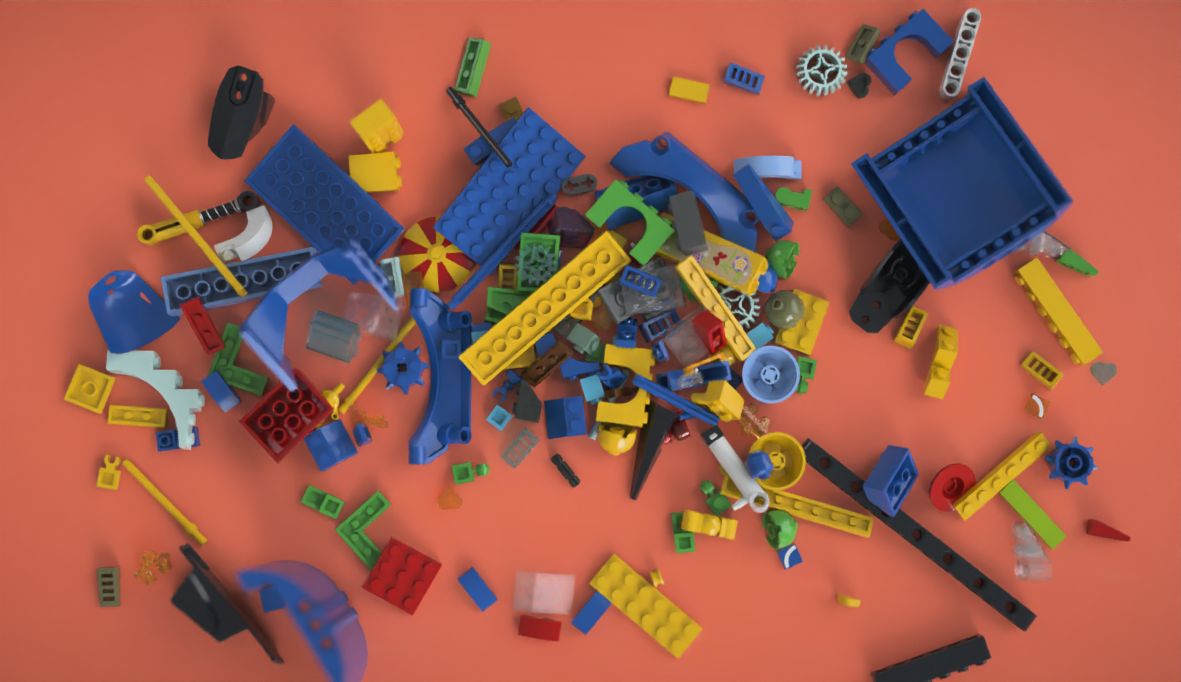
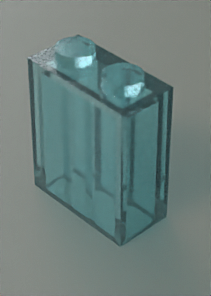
(333, 336)

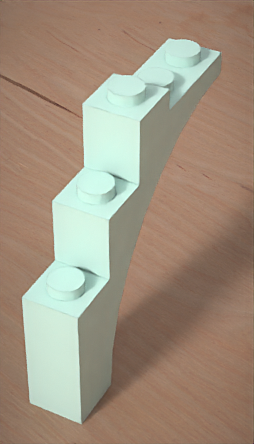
(168, 382)

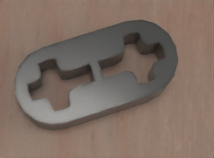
(579, 180)

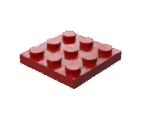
(401, 575)

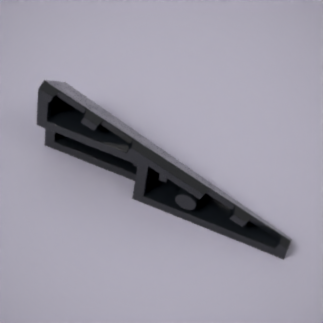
(650, 442)

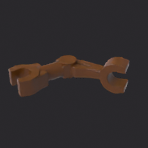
(621, 392)

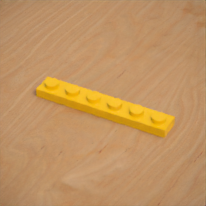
(711, 300)
(1001, 475)

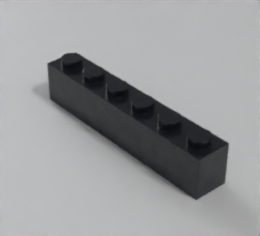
(937, 662)

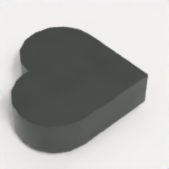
(860, 84)

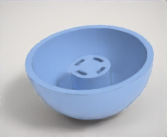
(780, 370)

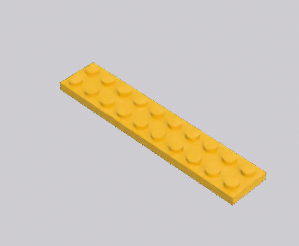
(544, 308)

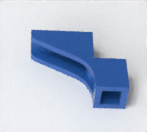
(709, 372)

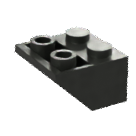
(528, 404)

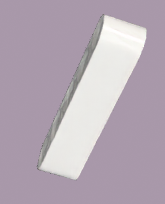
(963, 46)

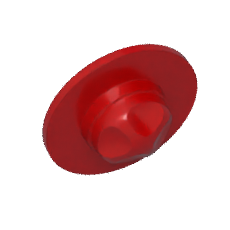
(950, 485)

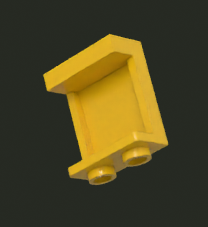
(376, 171)

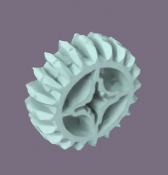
(829, 68)
(741, 312)

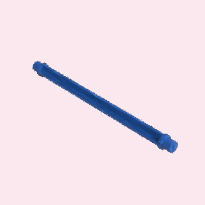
(502, 251)

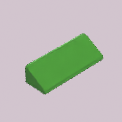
(472, 67)

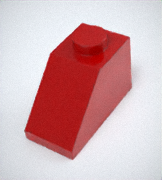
(710, 331)

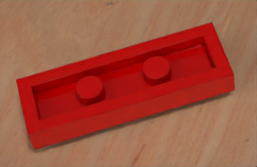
(202, 325)

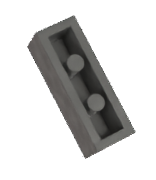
(687, 223)

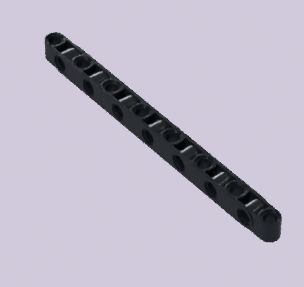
(926, 543)

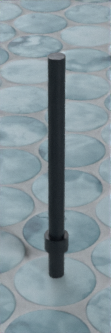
(460, 103)

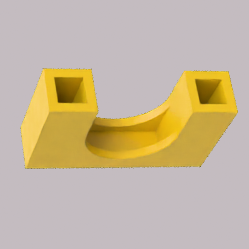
(633, 412)

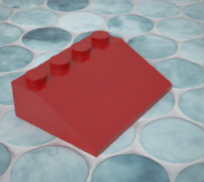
(286, 416)

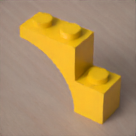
(943, 358)

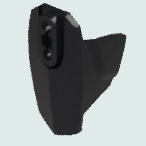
(235, 119)

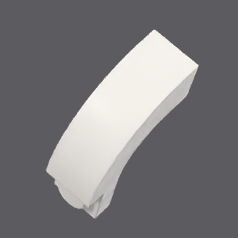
(250, 240)

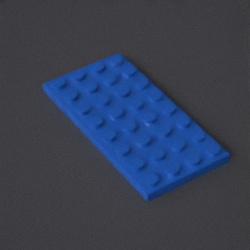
(503, 197)
(321, 198)

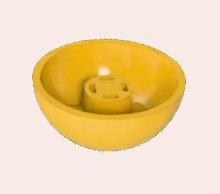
(788, 460)

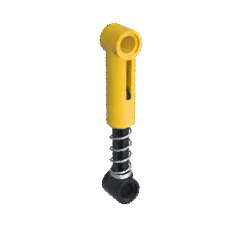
(197, 218)

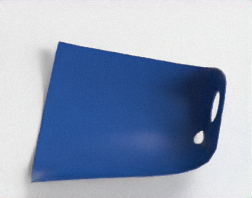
(124, 316)

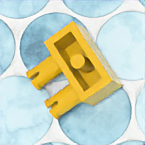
(721, 400)

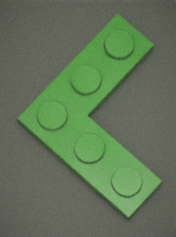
(234, 375)
(352, 528)

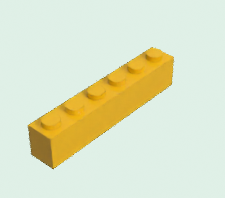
(1058, 312)

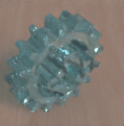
(535, 255)

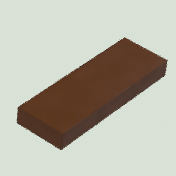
(546, 363)

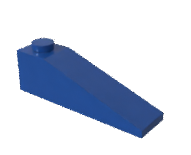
(765, 205)

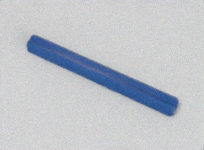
(675, 400)

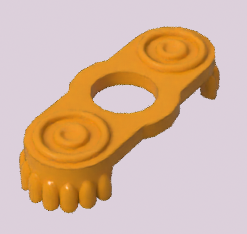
(720, 357)

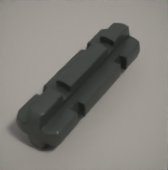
(565, 470)

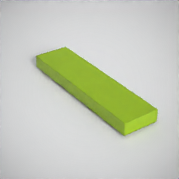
(1032, 514)

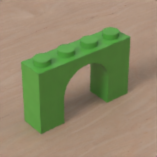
(656, 229)

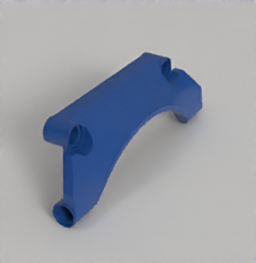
(684, 167)
(449, 403)

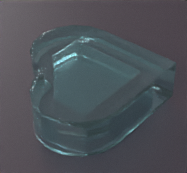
(1103, 372)

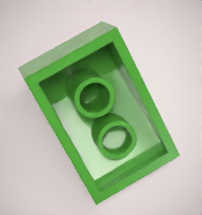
(548, 241)

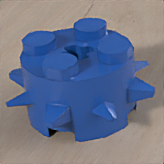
(403, 379)
(1080, 456)

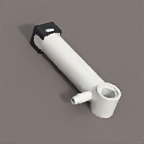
(735, 469)

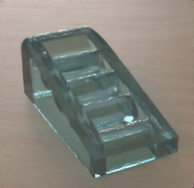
(531, 436)

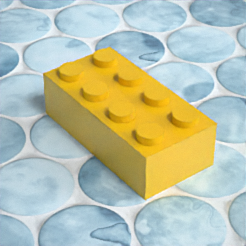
(377, 127)

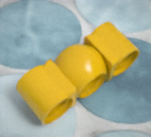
(709, 524)

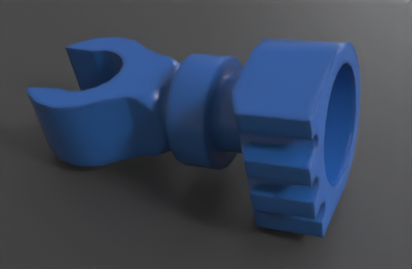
(513, 379)

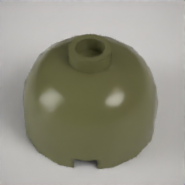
(784, 309)

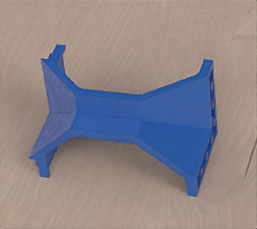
(267, 322)

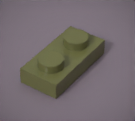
(863, 43)
(842, 206)

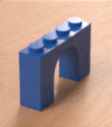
(920, 28)

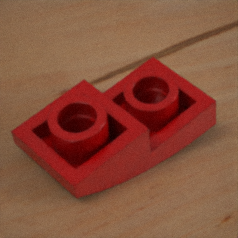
(539, 628)

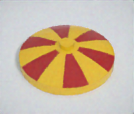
(440, 261)

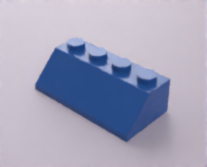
(654, 192)

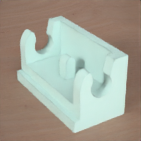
(393, 271)

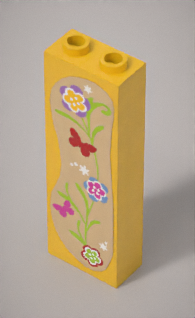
(721, 262)

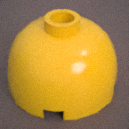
(616, 438)

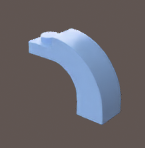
(772, 166)

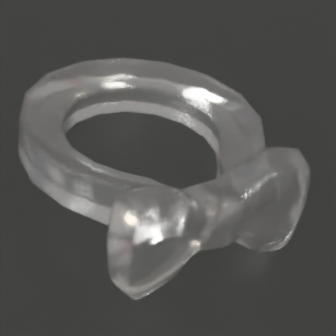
(698, 379)

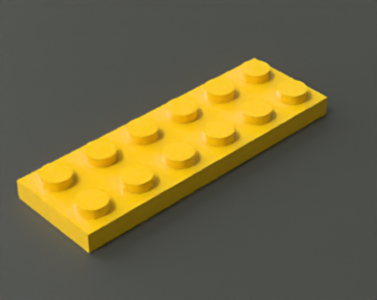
(646, 606)

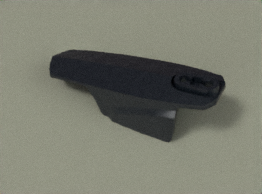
(892, 284)
(213, 606)

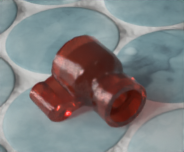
(678, 430)

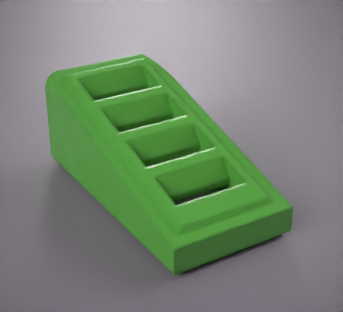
(1074, 261)

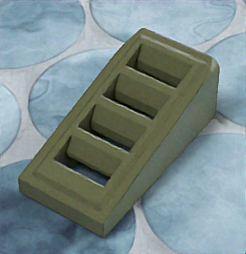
(115, 571)

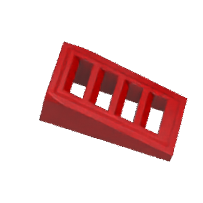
(1100, 529)

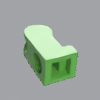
(793, 199)

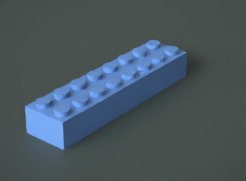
(214, 290)

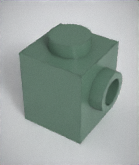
(583, 339)

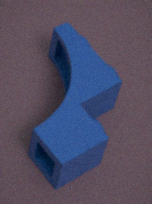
(570, 368)

